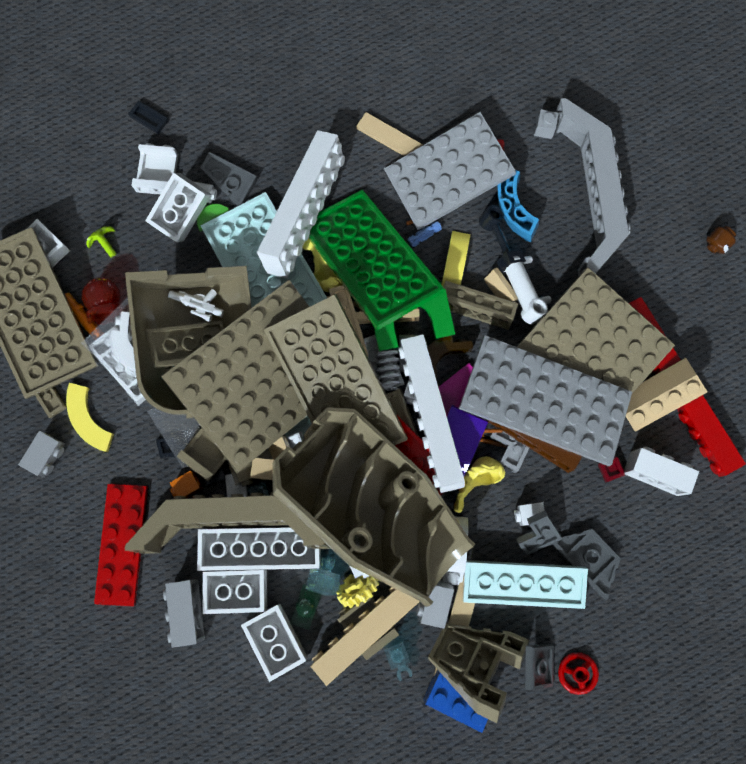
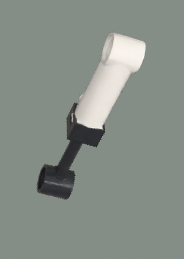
(512, 264)

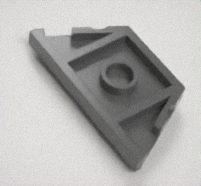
(591, 551)

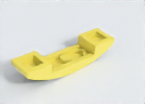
(456, 258)

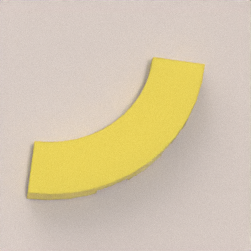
(82, 421)

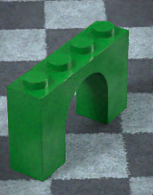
(440, 317)

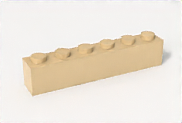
(362, 635)

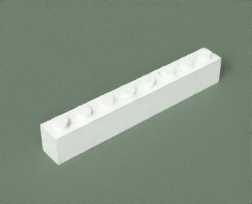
(432, 414)

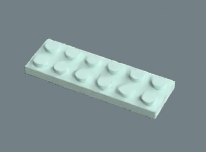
(525, 584)

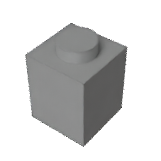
(546, 124)

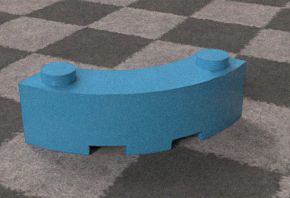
(514, 213)

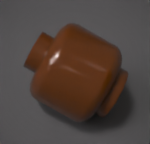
(721, 239)

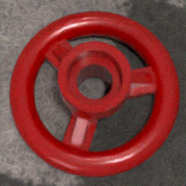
(585, 673)

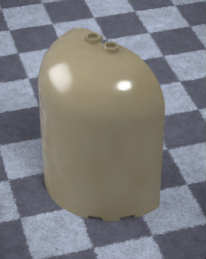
(153, 309)

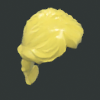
(323, 273)
(482, 472)

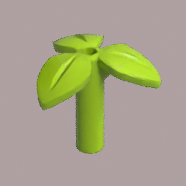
(99, 235)

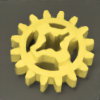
(356, 590)

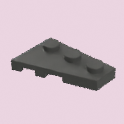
(229, 178)

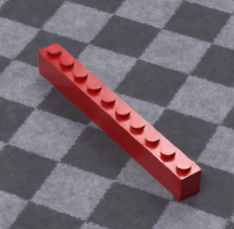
(699, 416)

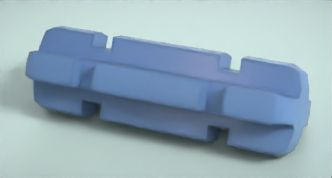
(424, 234)

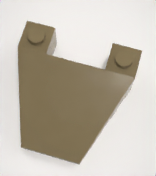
(470, 661)

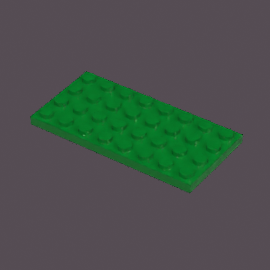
(372, 260)

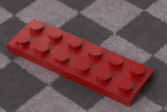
(120, 568)

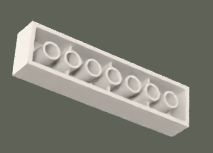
(301, 205)

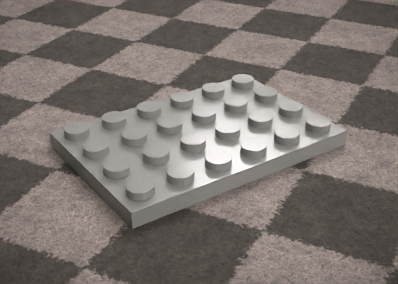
(449, 171)

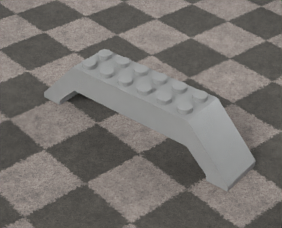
(601, 179)

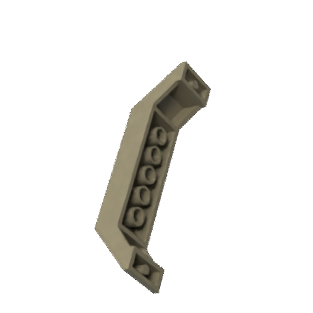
(217, 513)

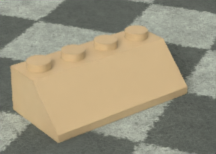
(663, 394)

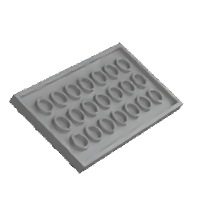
(546, 400)

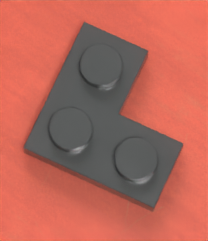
(543, 533)

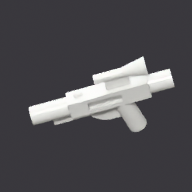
(198, 302)

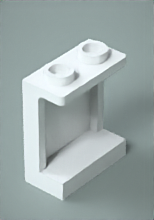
(155, 168)

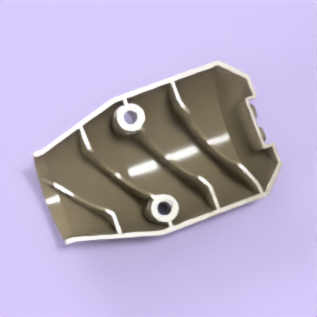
(369, 503)

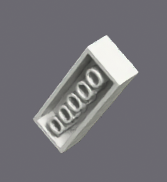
(254, 550)

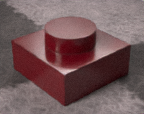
(611, 472)

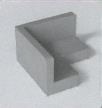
(514, 453)

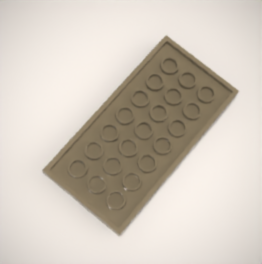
(36, 319)
(331, 366)

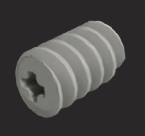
(387, 369)

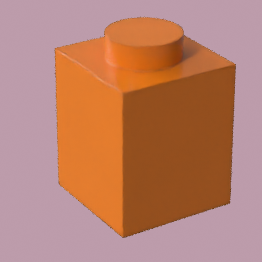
(186, 485)

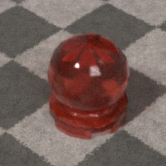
(100, 298)

